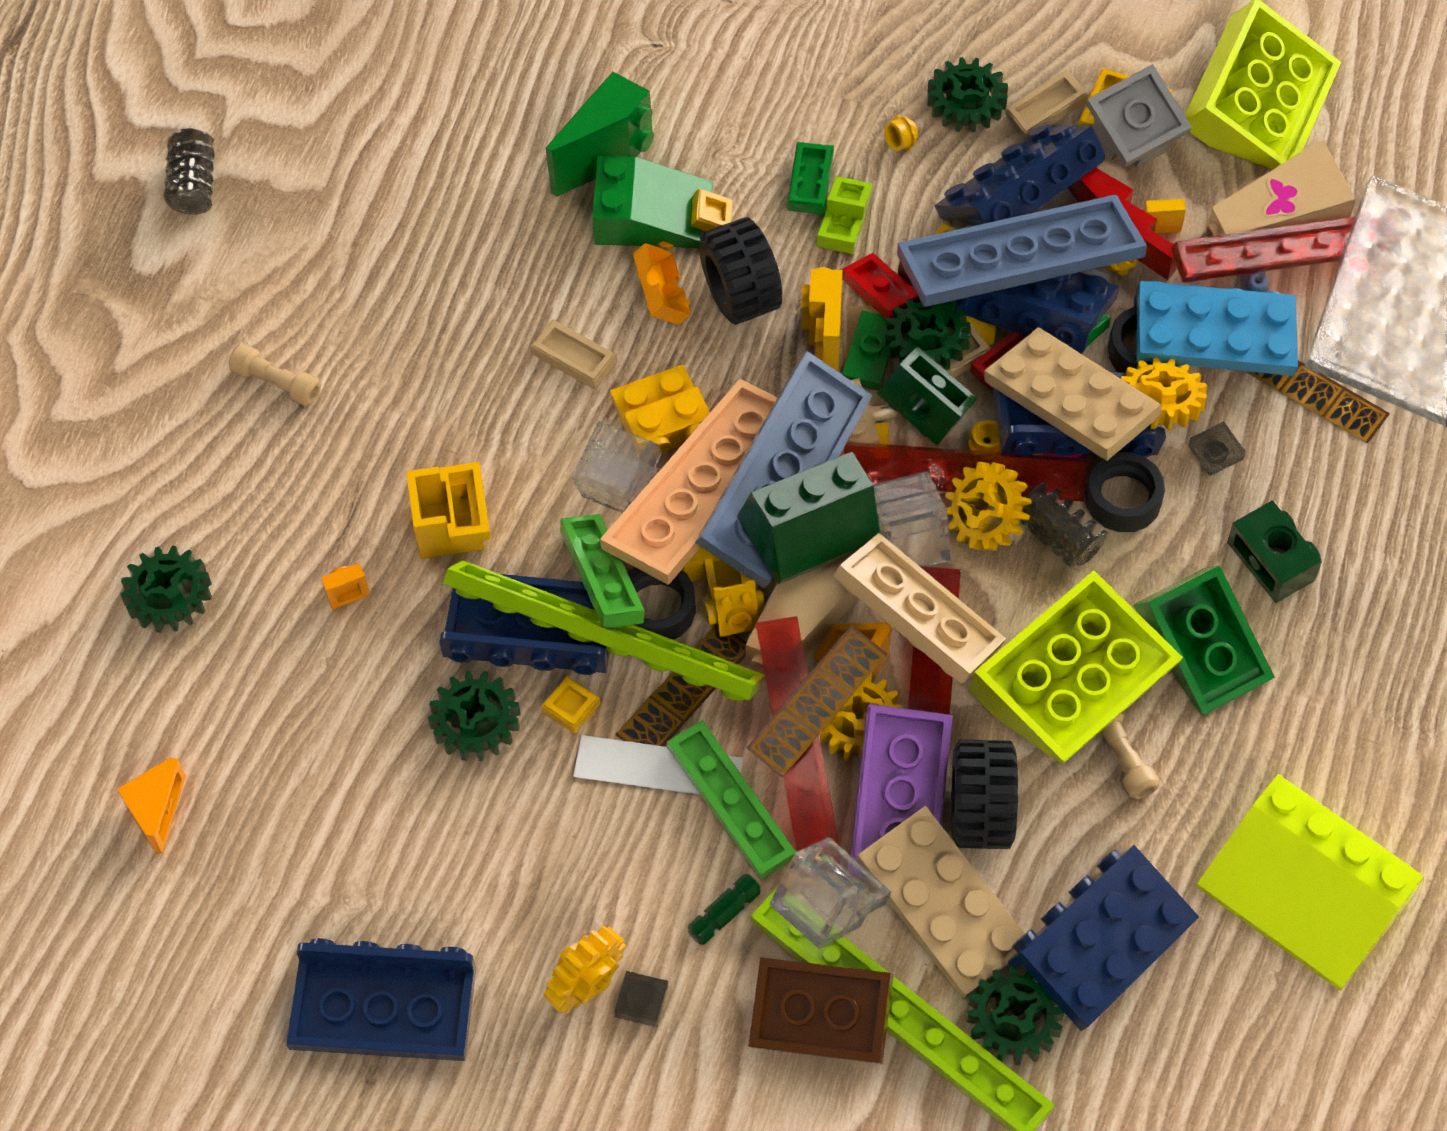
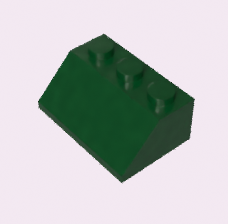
(812, 517)

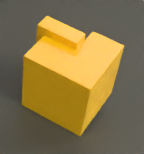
(448, 509)

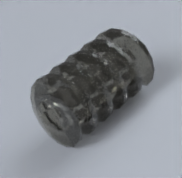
(189, 171)
(1061, 528)

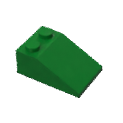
(608, 124)
(644, 203)
(1212, 636)

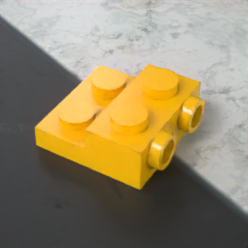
(823, 313)
(661, 407)

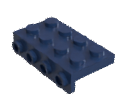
(1025, 175)
(1061, 306)
(1029, 434)
(485, 634)
(1104, 935)
(382, 1000)

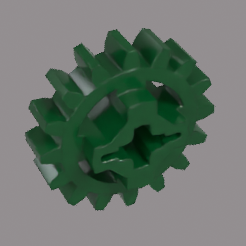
(967, 94)
(929, 331)
(161, 587)
(486, 727)
(997, 1025)

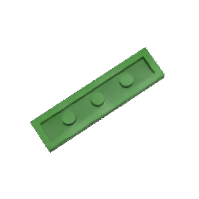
(601, 572)
(731, 800)

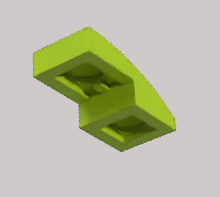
(844, 215)

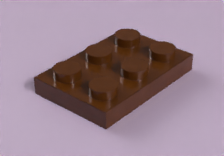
(821, 1010)

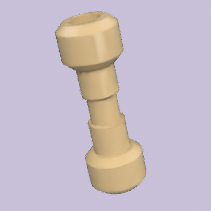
(302, 387)
(1139, 778)

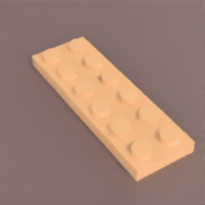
(670, 512)

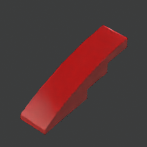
(1158, 251)

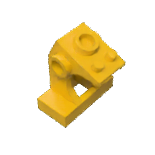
(733, 596)

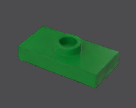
(810, 178)
(868, 351)

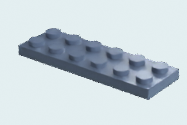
(1020, 250)
(801, 431)

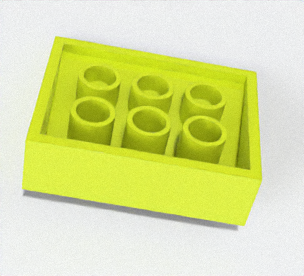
(1261, 88)
(1073, 669)
(1310, 882)

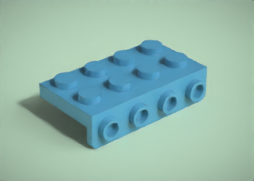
(1217, 327)

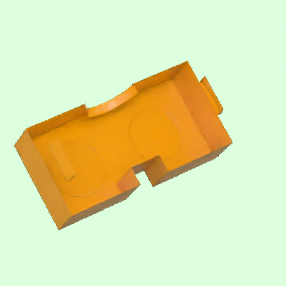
(659, 282)

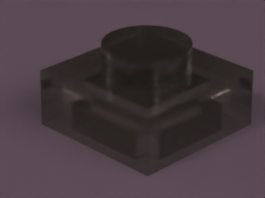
(1216, 448)
(641, 999)

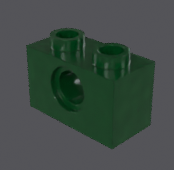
(927, 395)
(1275, 571)

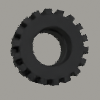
(740, 270)
(984, 794)

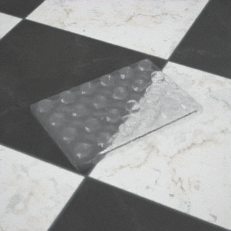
(1390, 303)

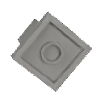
(1137, 118)

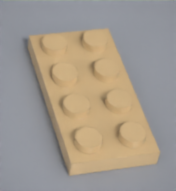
(1073, 393)
(919, 608)
(943, 900)

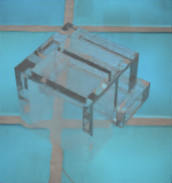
(615, 467)
(914, 518)
(827, 893)

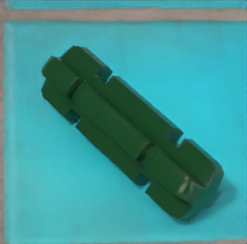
(724, 909)

